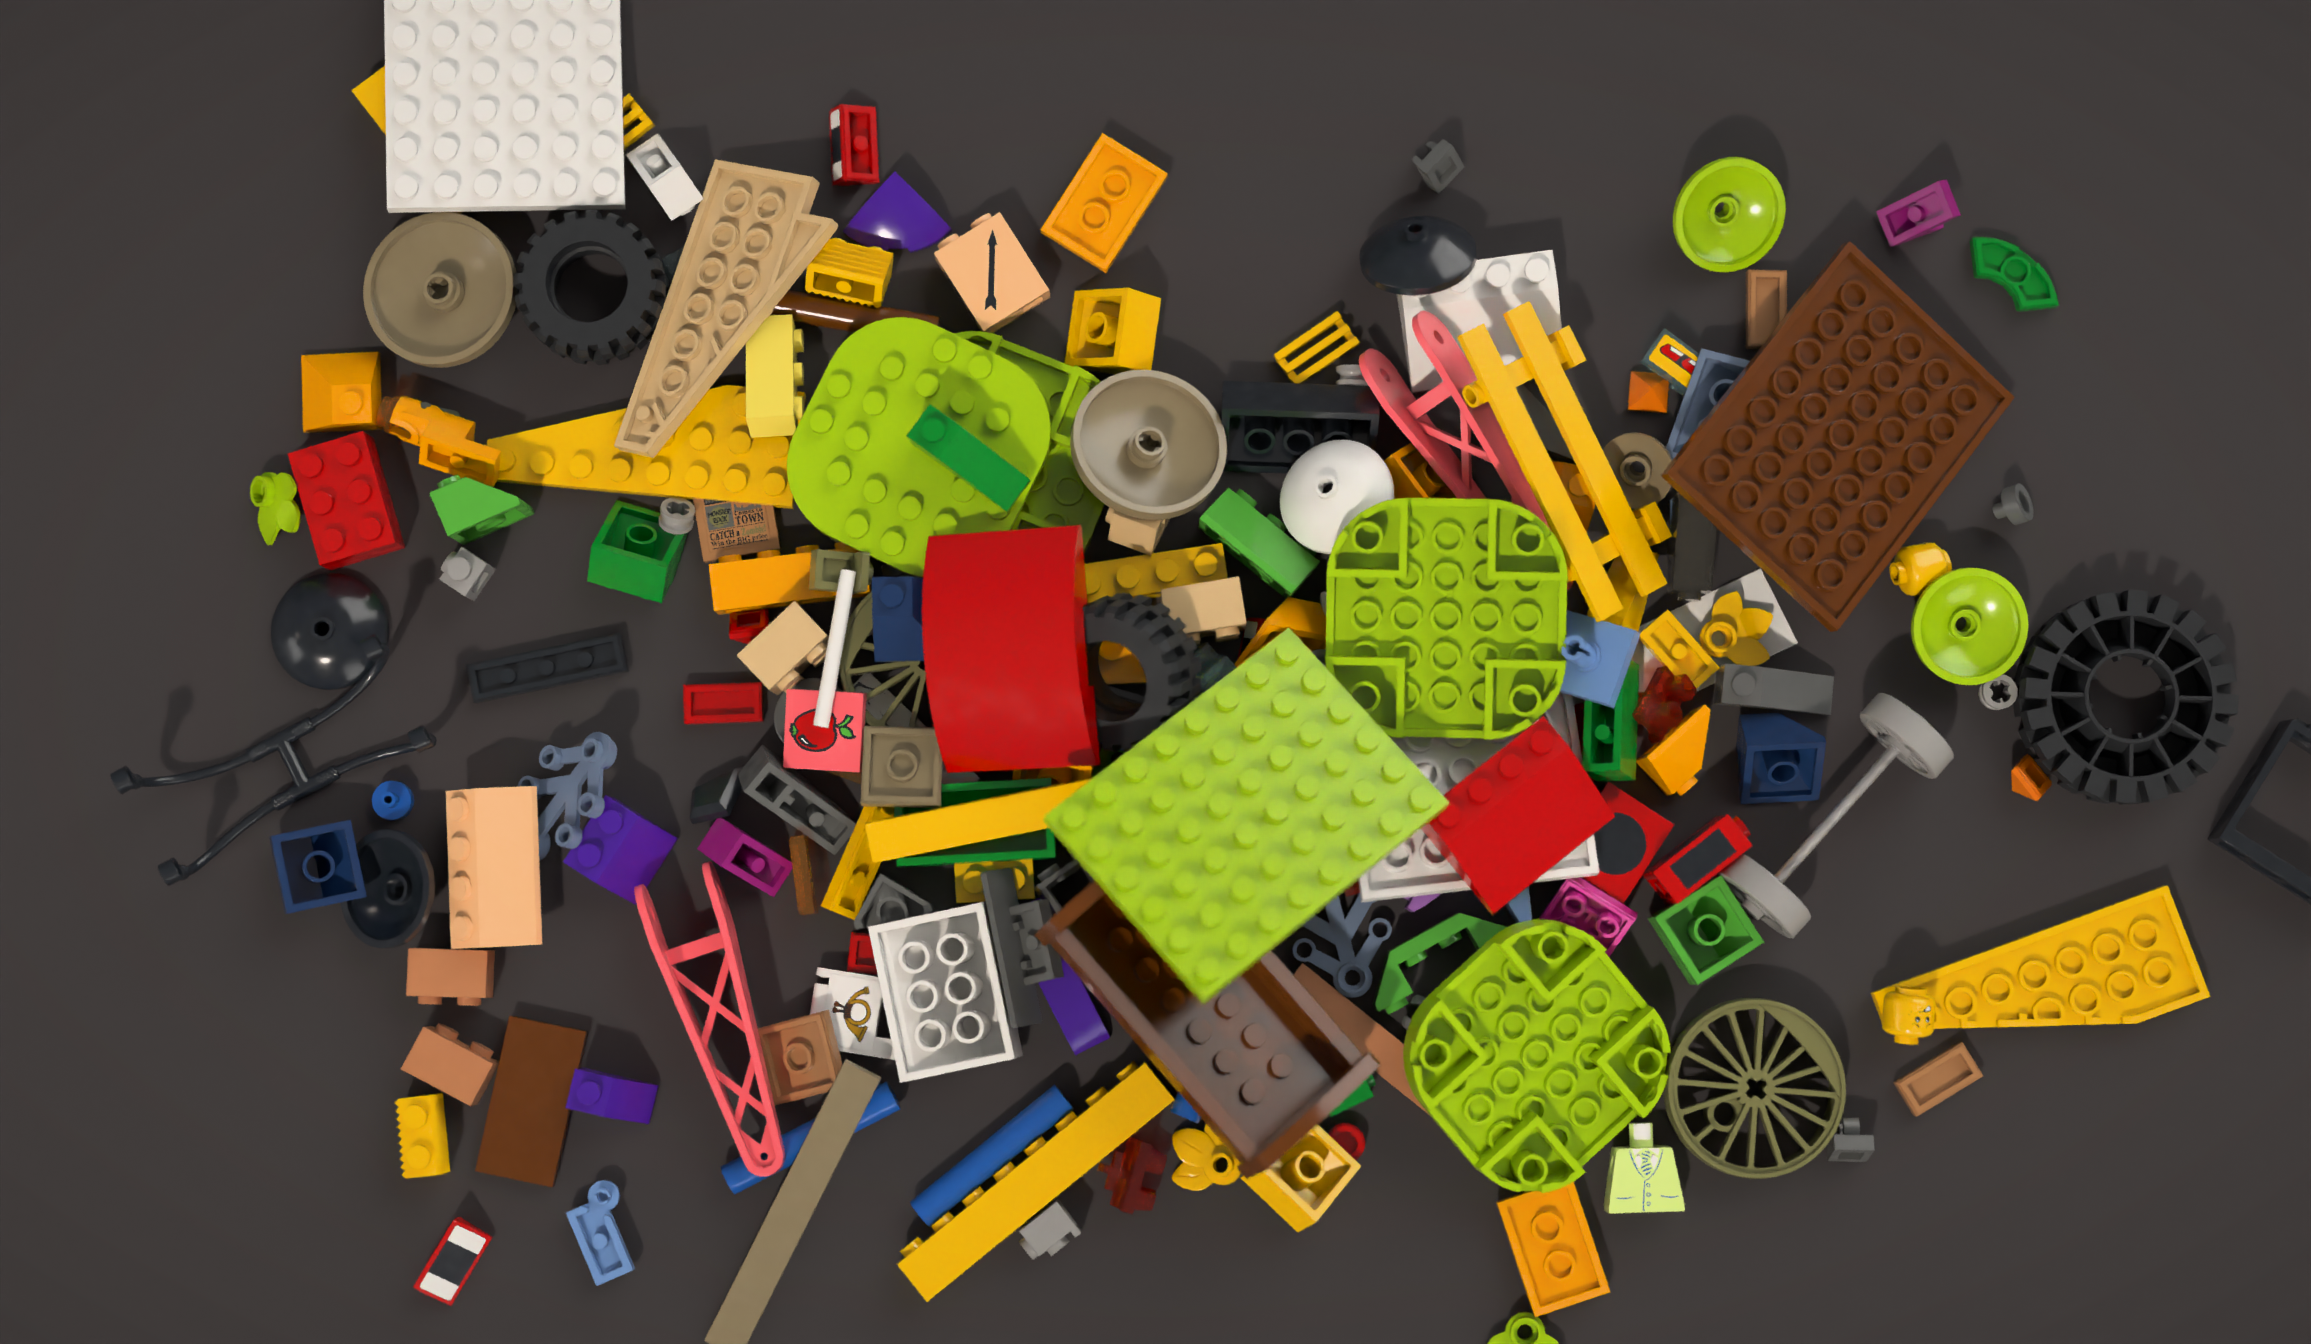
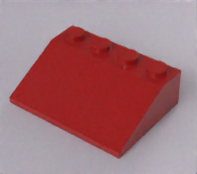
(1518, 815)

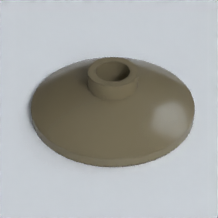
(1645, 486)

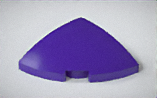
(897, 219)

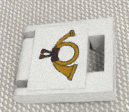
(854, 1011)

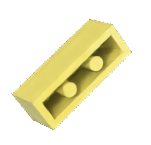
(774, 378)

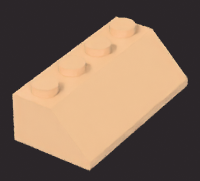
(493, 867)

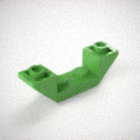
(1393, 986)

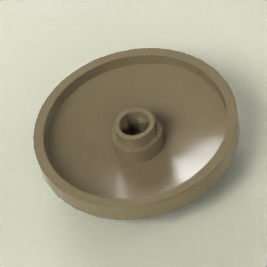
(440, 289)
(1148, 444)

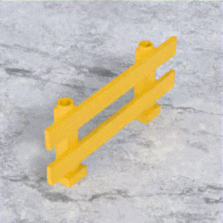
(1629, 530)

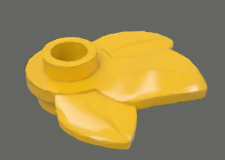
(1741, 631)
(1199, 1156)

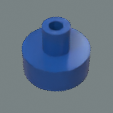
(401, 803)

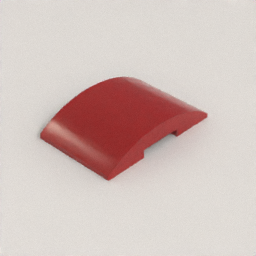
(1008, 650)

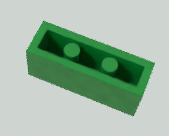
(1612, 734)

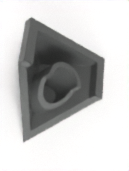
(890, 902)

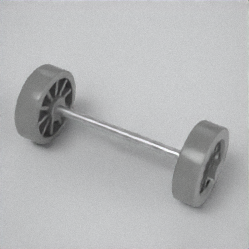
(1904, 737)

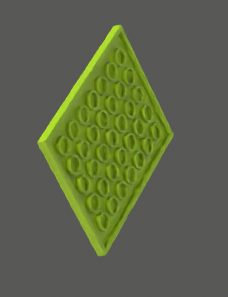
(1245, 814)

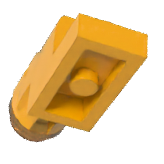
(443, 438)

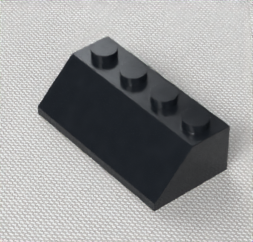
(1278, 422)

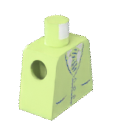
(1642, 1175)

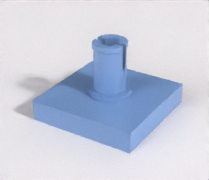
(1596, 658)

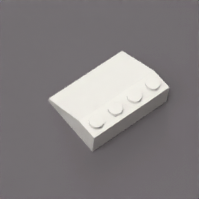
(1480, 298)
(943, 992)

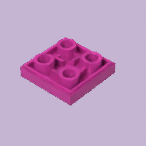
(1590, 911)

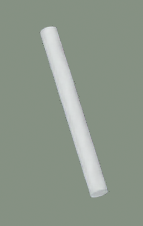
(834, 648)

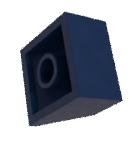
(317, 866)

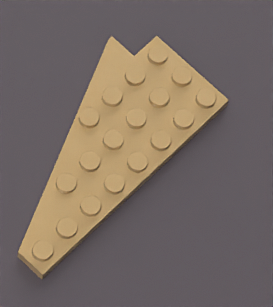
(735, 267)

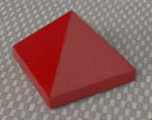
(747, 624)

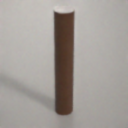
(839, 314)

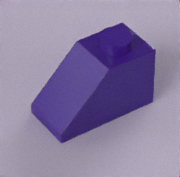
(611, 1096)

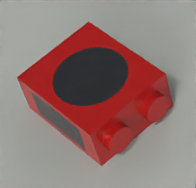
(1626, 843)
(1698, 858)

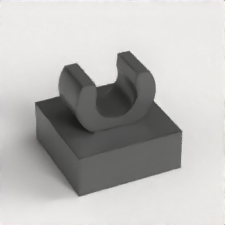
(1439, 165)
(1849, 1144)

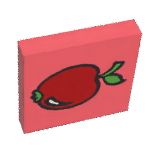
(820, 747)

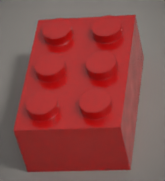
(346, 500)

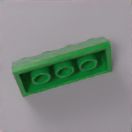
(1023, 846)

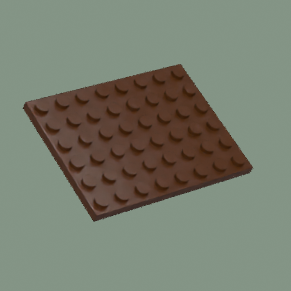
(1838, 436)

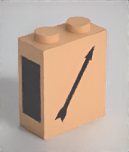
(991, 273)

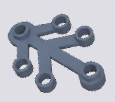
(593, 757)
(1340, 932)

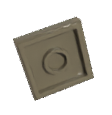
(901, 767)

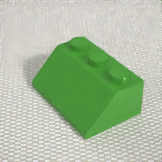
(1258, 542)

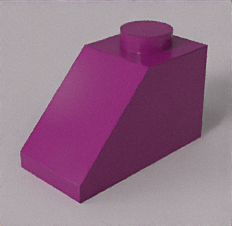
(745, 856)

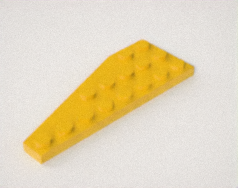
(703, 459)
(2089, 970)

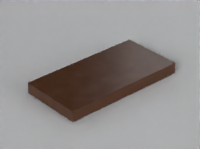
(529, 1101)

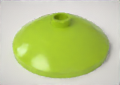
(1744, 227)
(1993, 628)

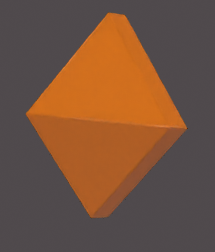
(1647, 392)
(2029, 779)

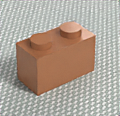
(450, 974)
(451, 1064)

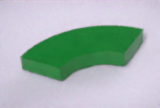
(2014, 271)

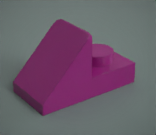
(1918, 213)

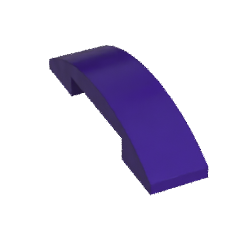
(1074, 1010)

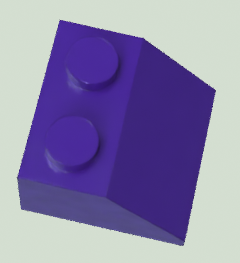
(621, 849)

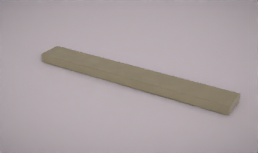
(794, 1205)

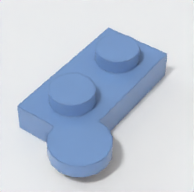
(599, 1233)

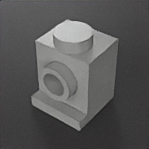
(466, 573)
(1048, 1230)

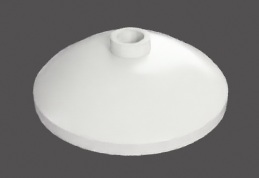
(1358, 482)

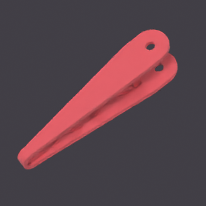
(1433, 442)
(667, 959)

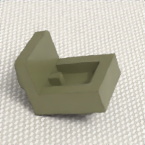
(826, 569)

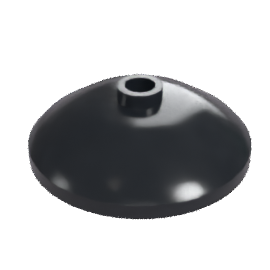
(1418, 255)
(337, 657)
(397, 890)

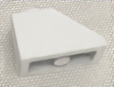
(665, 177)

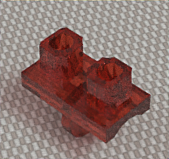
(1660, 703)
(1127, 1174)

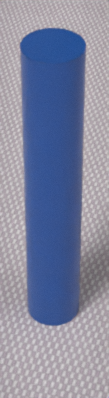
(880, 1106)
(991, 1155)

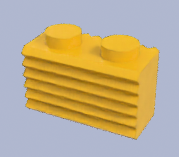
(850, 272)
(423, 1135)

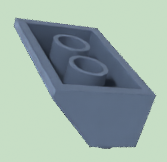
(1708, 383)

